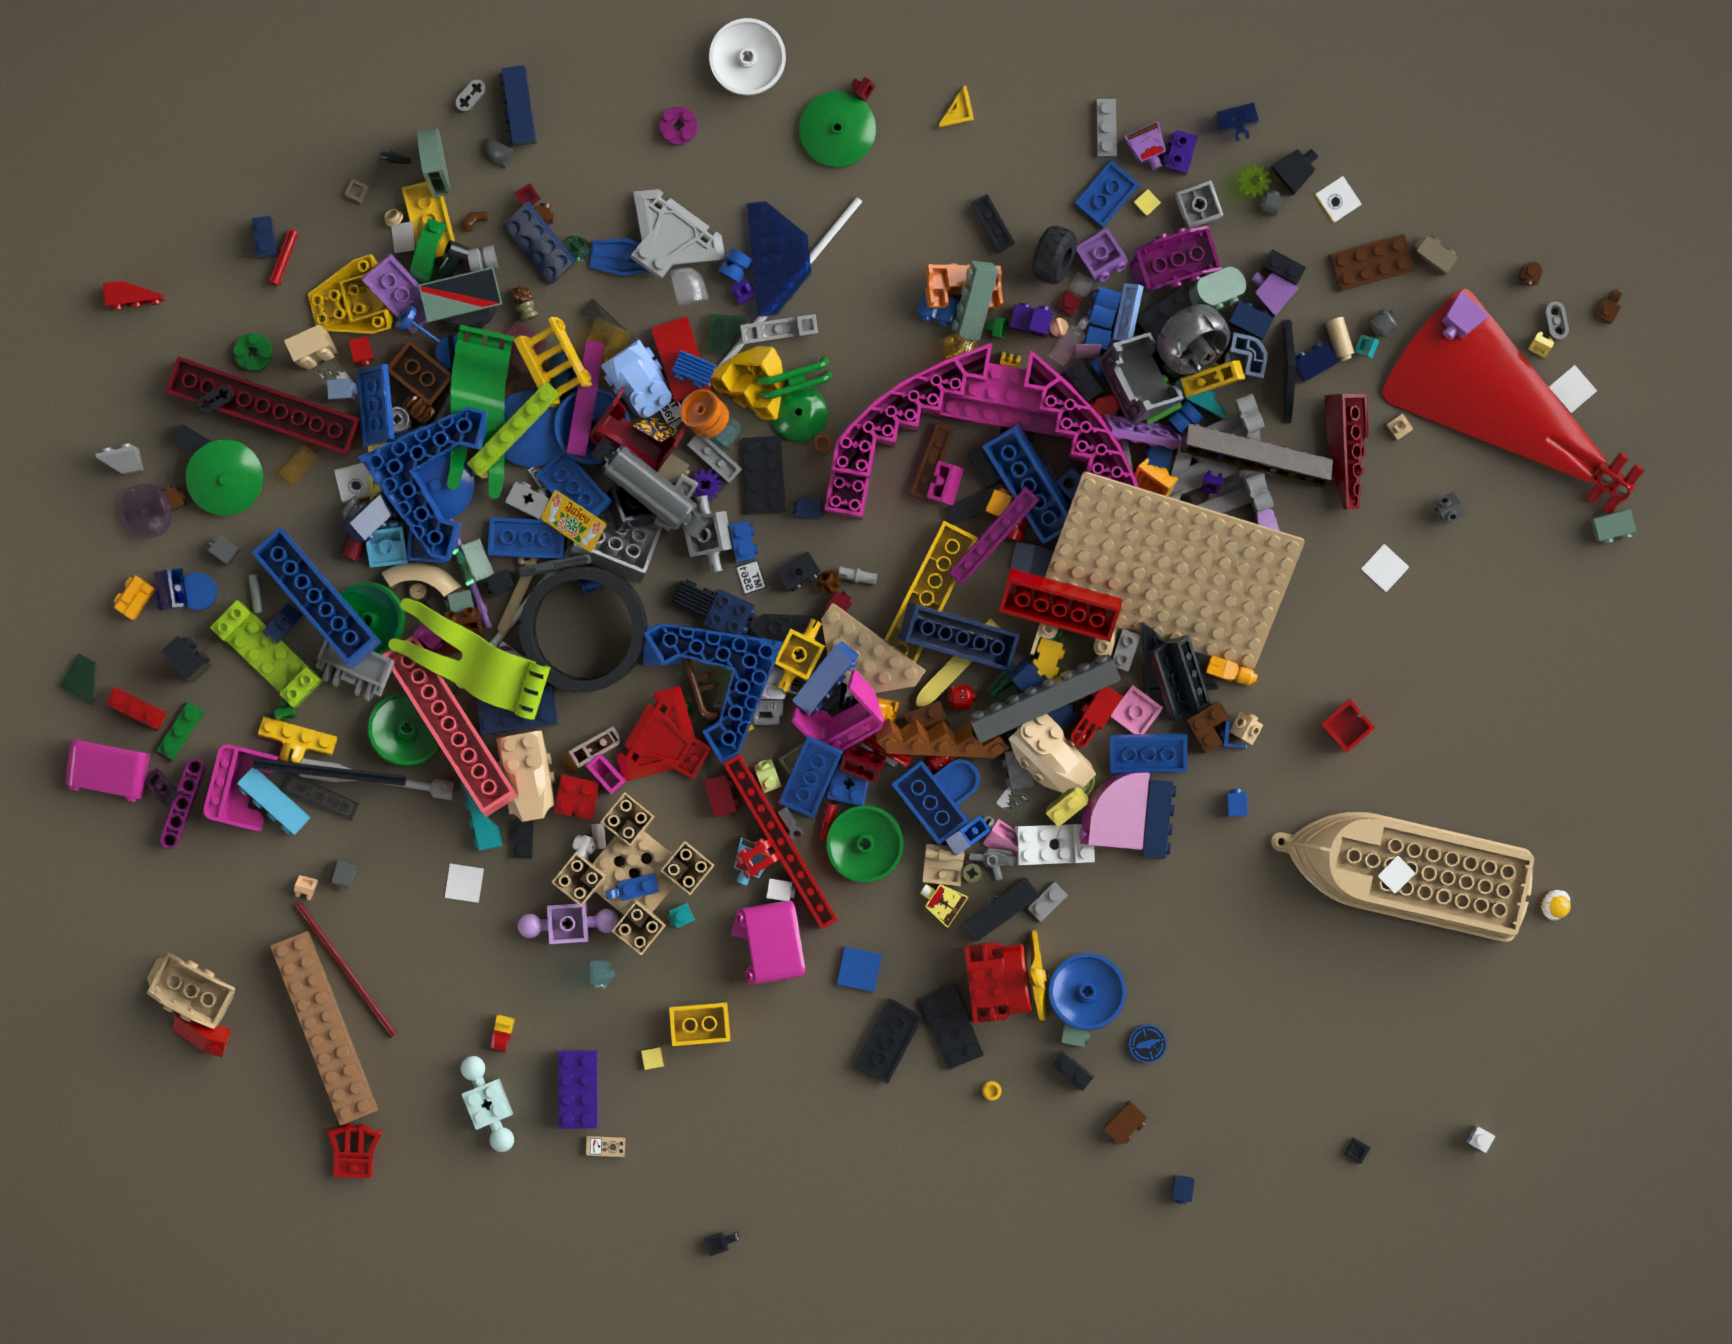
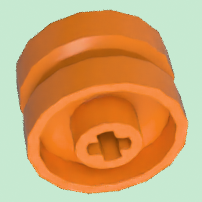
(704, 413)

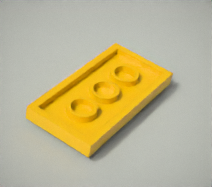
(423, 206)

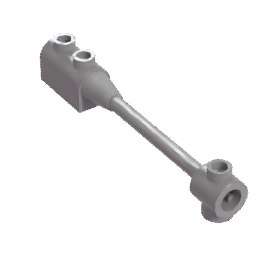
(438, 788)

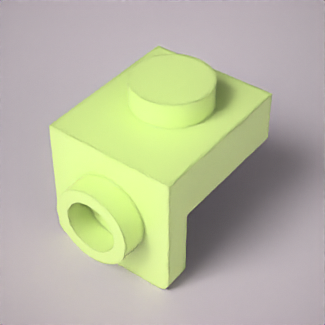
(767, 775)

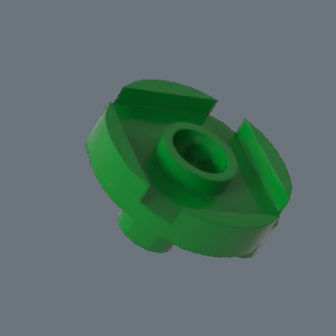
(242, 351)

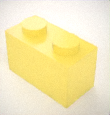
(1066, 805)

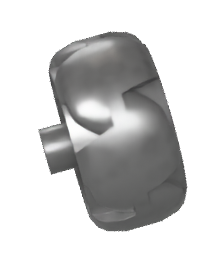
(1193, 339)

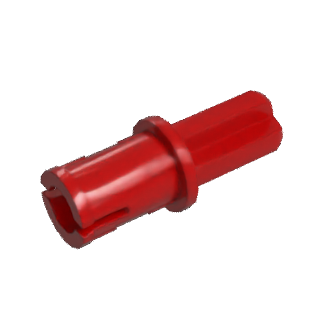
(828, 819)

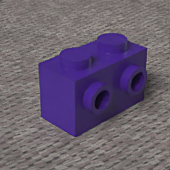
(1180, 152)

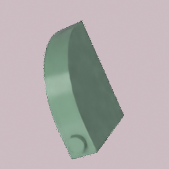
(433, 162)

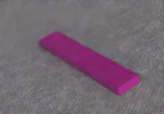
(585, 400)
(993, 536)

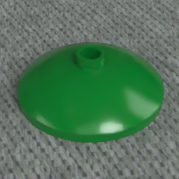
(806, 425)

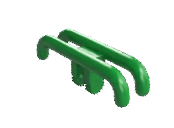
(795, 379)

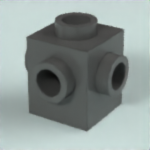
(1448, 508)

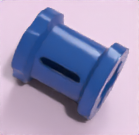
(589, 585)

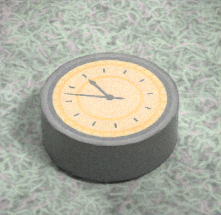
(418, 591)

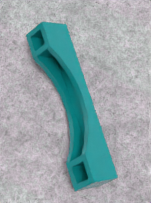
(486, 831)

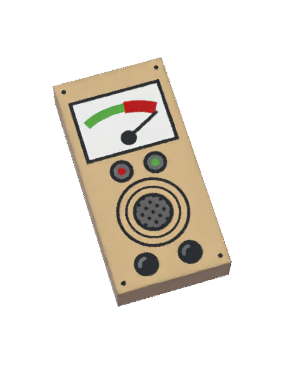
(605, 1146)

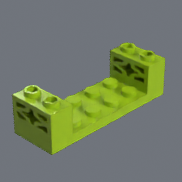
(272, 660)

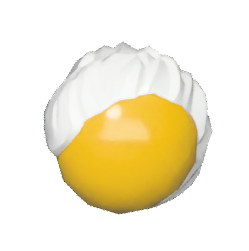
(1556, 904)

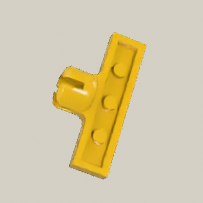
(296, 739)

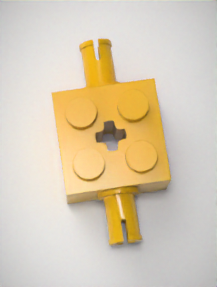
(804, 666)

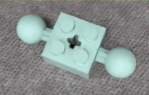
(500, 1138)

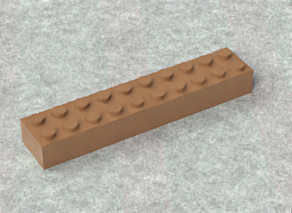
(324, 1028)

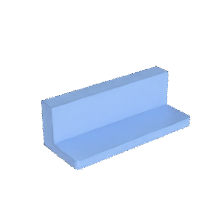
(1128, 312)

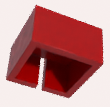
(1346, 727)
(577, 796)

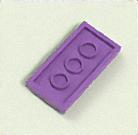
(396, 288)
(1152, 434)

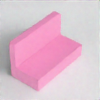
(1002, 837)

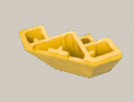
(739, 376)

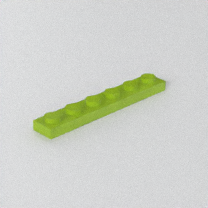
(513, 429)

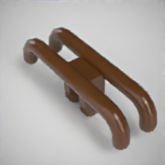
(693, 680)

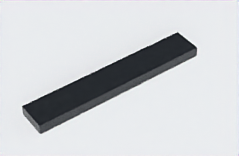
(978, 503)

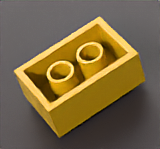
(699, 1024)

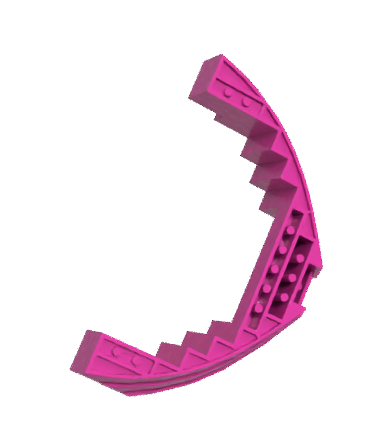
(977, 393)

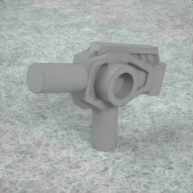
(995, 858)

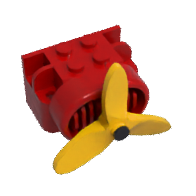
(1001, 980)

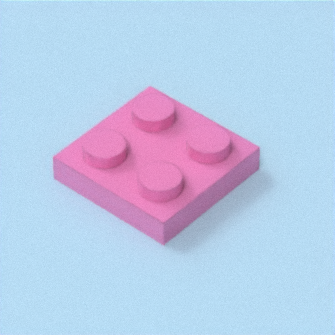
(1136, 711)

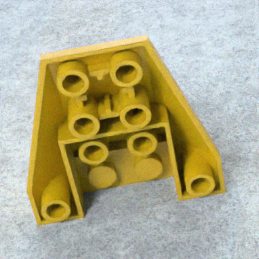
(347, 303)

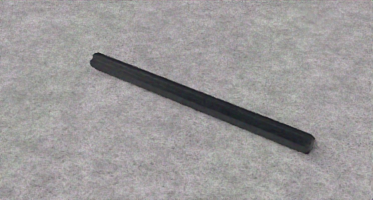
(332, 772)

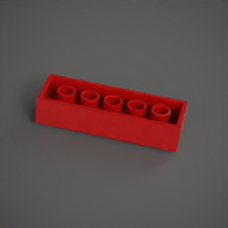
(1060, 604)

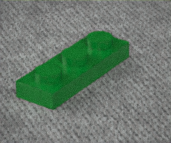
(180, 731)

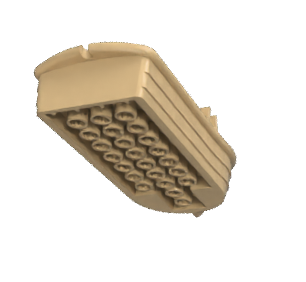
(1457, 878)

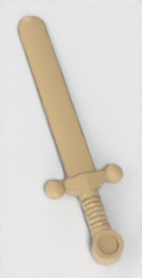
(516, 598)

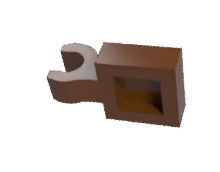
(1608, 308)

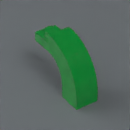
(426, 251)

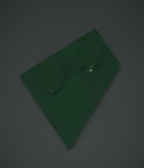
(723, 331)
(81, 678)

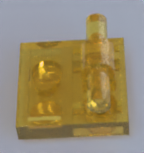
(613, 337)

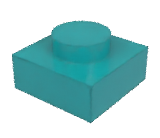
(1366, 346)

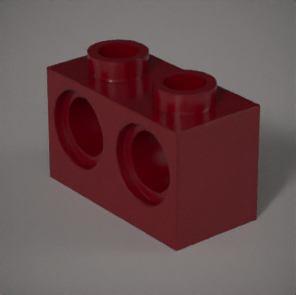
(863, 763)

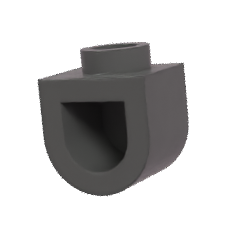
(1271, 203)

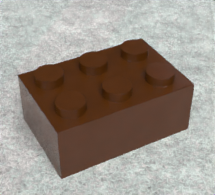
(420, 373)

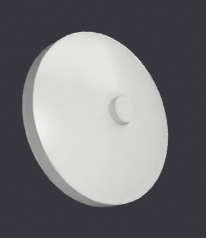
(747, 56)

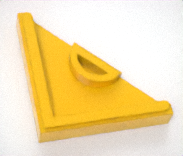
(959, 111)

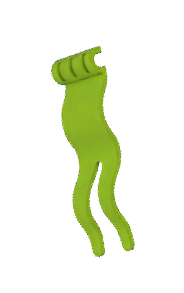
(483, 670)

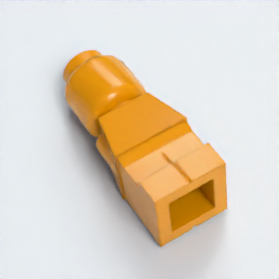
(1230, 671)

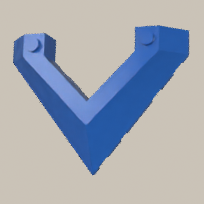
(396, 468)
(751, 666)

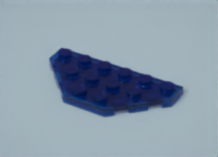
(778, 257)

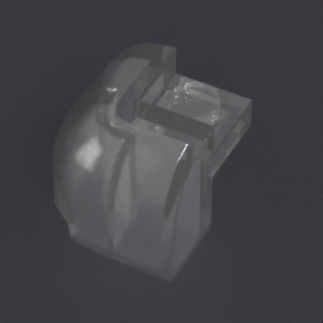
(688, 286)

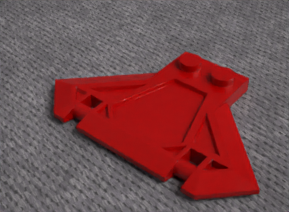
(663, 740)

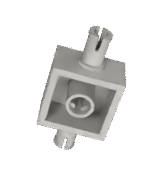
(714, 536)

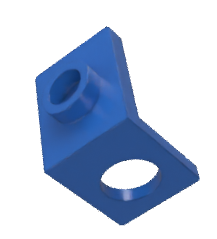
(1224, 735)

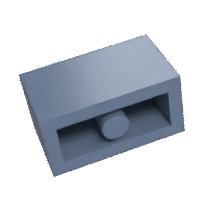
(342, 390)

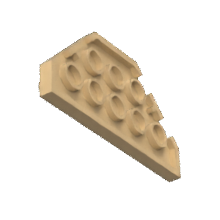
(878, 661)

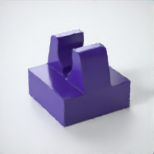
(743, 291)
(1212, 483)

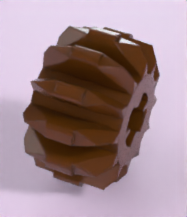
(418, 408)

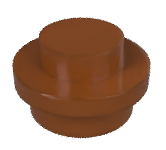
(822, 442)

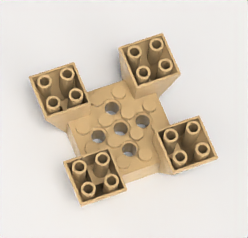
(628, 822)

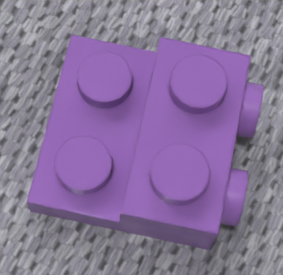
(1102, 255)

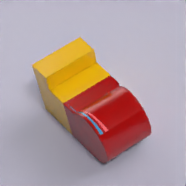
(502, 1033)

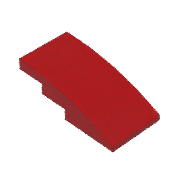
(670, 340)

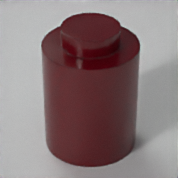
(351, 548)

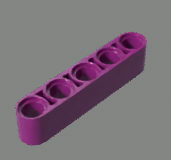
(175, 810)

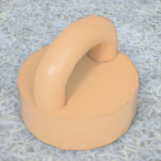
(1058, 327)

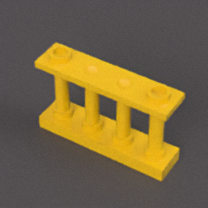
(534, 361)

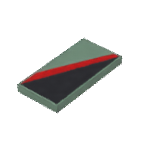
(460, 294)

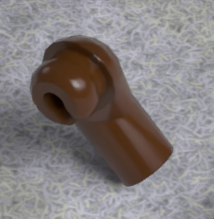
(472, 218)

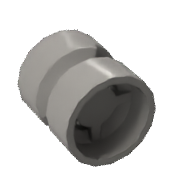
(482, 259)
(401, 420)

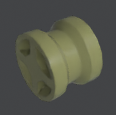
(526, 311)
(971, 870)

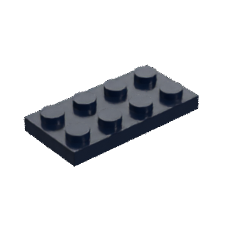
(539, 243)

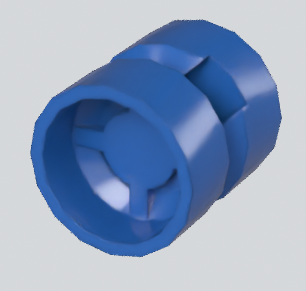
(734, 265)
(1186, 416)

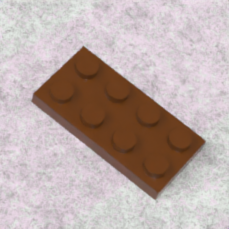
(1372, 262)

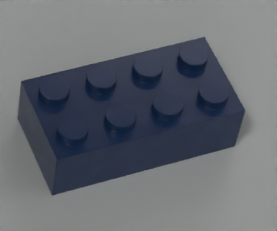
(497, 720)

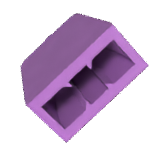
(1273, 291)
(1462, 317)

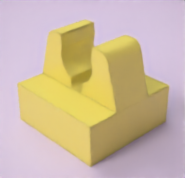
(1541, 345)

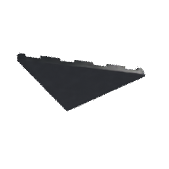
(1289, 371)
(1149, 640)

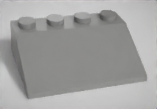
(622, 551)

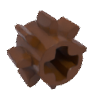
(828, 582)

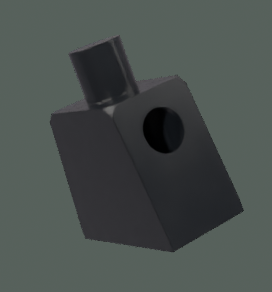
(1295, 169)

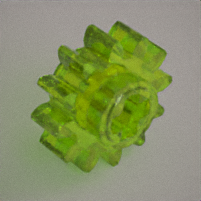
(1254, 172)

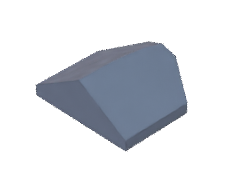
(1031, 559)

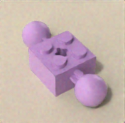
(531, 925)

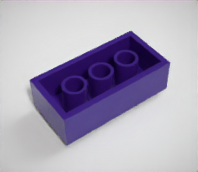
(578, 1089)

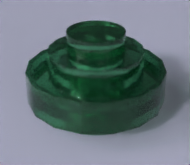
(577, 247)

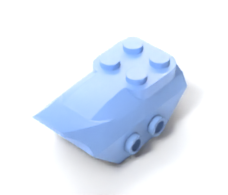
(641, 377)

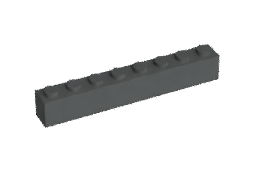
(1044, 698)

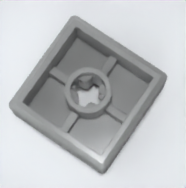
(1205, 194)

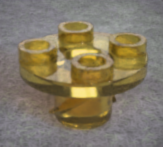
(957, 345)

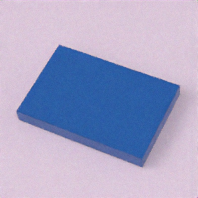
(1106, 194)

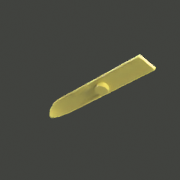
(944, 677)

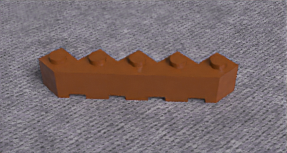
(938, 741)

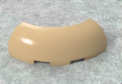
(423, 573)

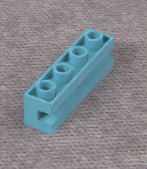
(275, 801)

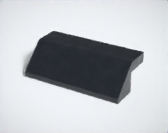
(1179, 677)

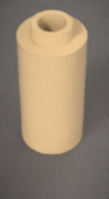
(1339, 338)

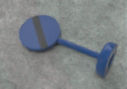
(445, 347)

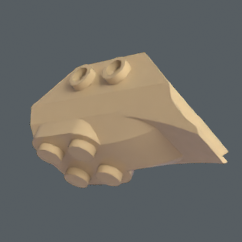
(1050, 756)
(528, 771)
(189, 990)

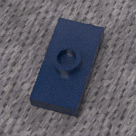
(282, 623)

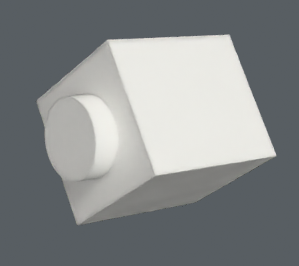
(780, 890)
(1480, 1139)

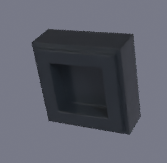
(1357, 1150)

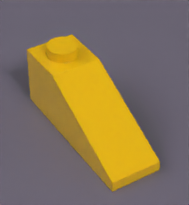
(1213, 378)

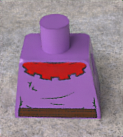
(1147, 145)

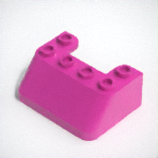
(224, 799)

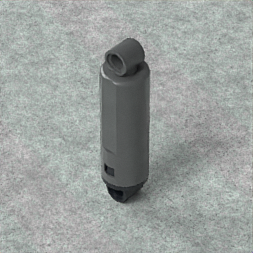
(649, 487)

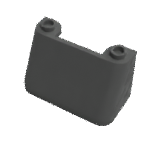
(1137, 378)

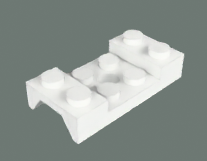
(1035, 848)

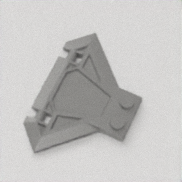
(671, 235)

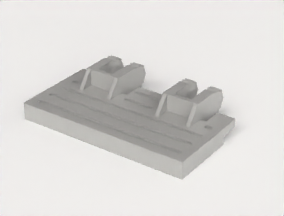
(372, 669)

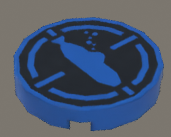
(1147, 1043)

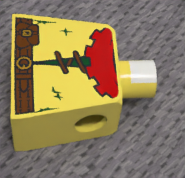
(943, 902)

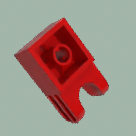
(1095, 715)

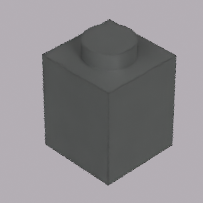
(223, 549)
(344, 874)

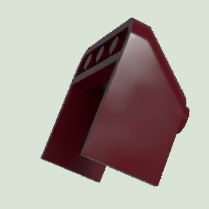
(620, 431)

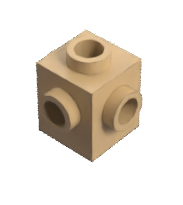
(1246, 727)

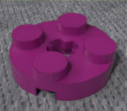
(686, 133)

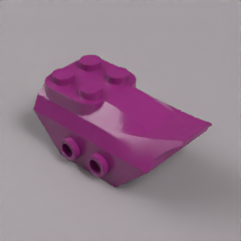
(1175, 259)

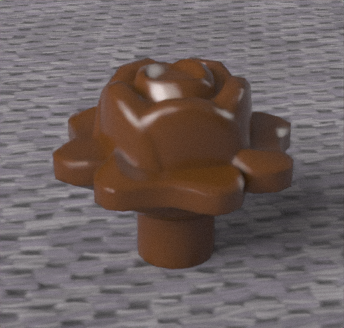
(521, 294)

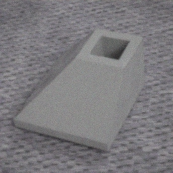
(124, 460)

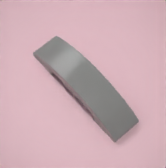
(779, 328)

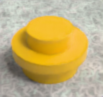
(991, 1090)

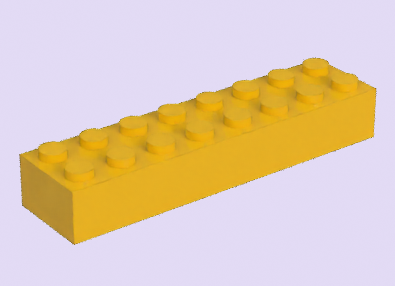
(933, 582)

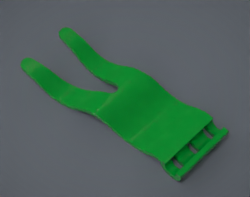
(480, 383)

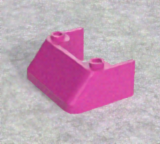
(848, 726)

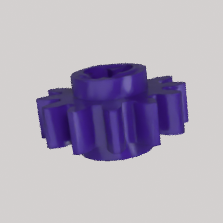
(713, 486)

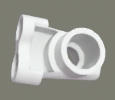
(584, 845)

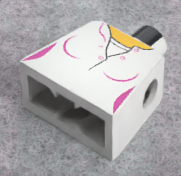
(772, 691)

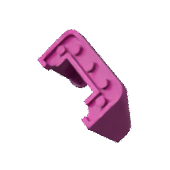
(107, 769)
(772, 942)

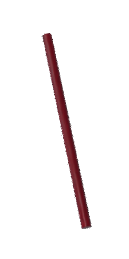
(345, 969)

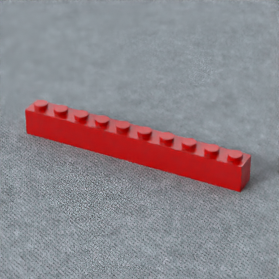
(780, 841)

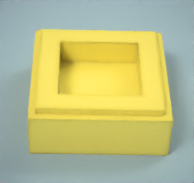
(1147, 202)
(652, 1058)

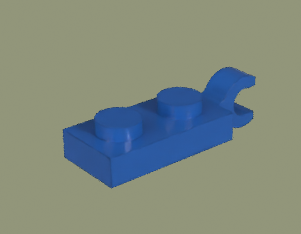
(634, 887)

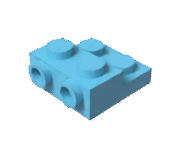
(388, 545)

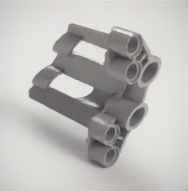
(1239, 484)

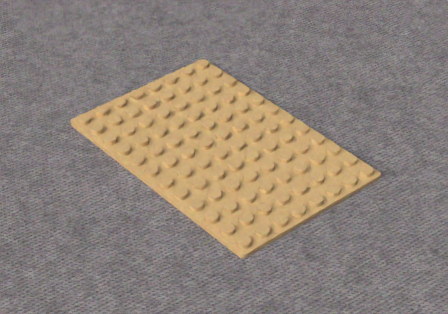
(1176, 566)

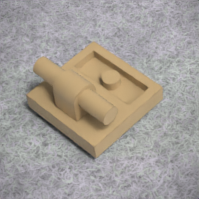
(942, 865)

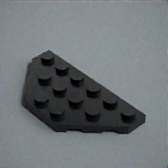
(777, 628)

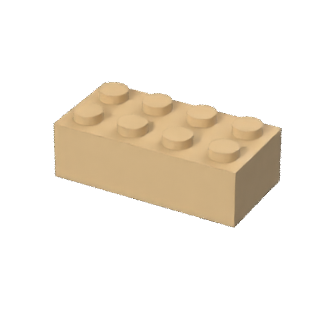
(311, 347)

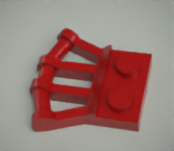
(353, 1163)

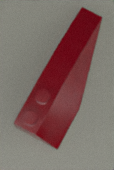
(1345, 433)

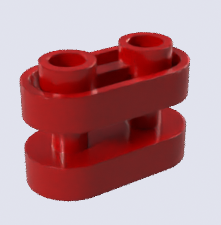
(745, 856)

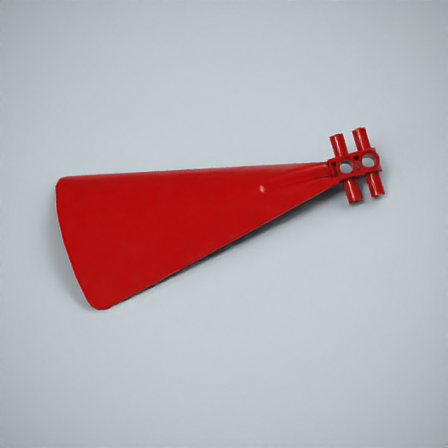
(1497, 396)

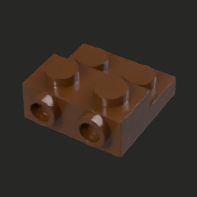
(468, 618)

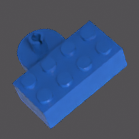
(937, 796)

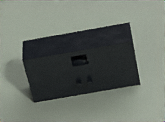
(1001, 909)

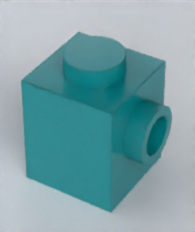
(681, 916)

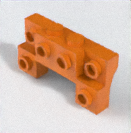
(949, 280)

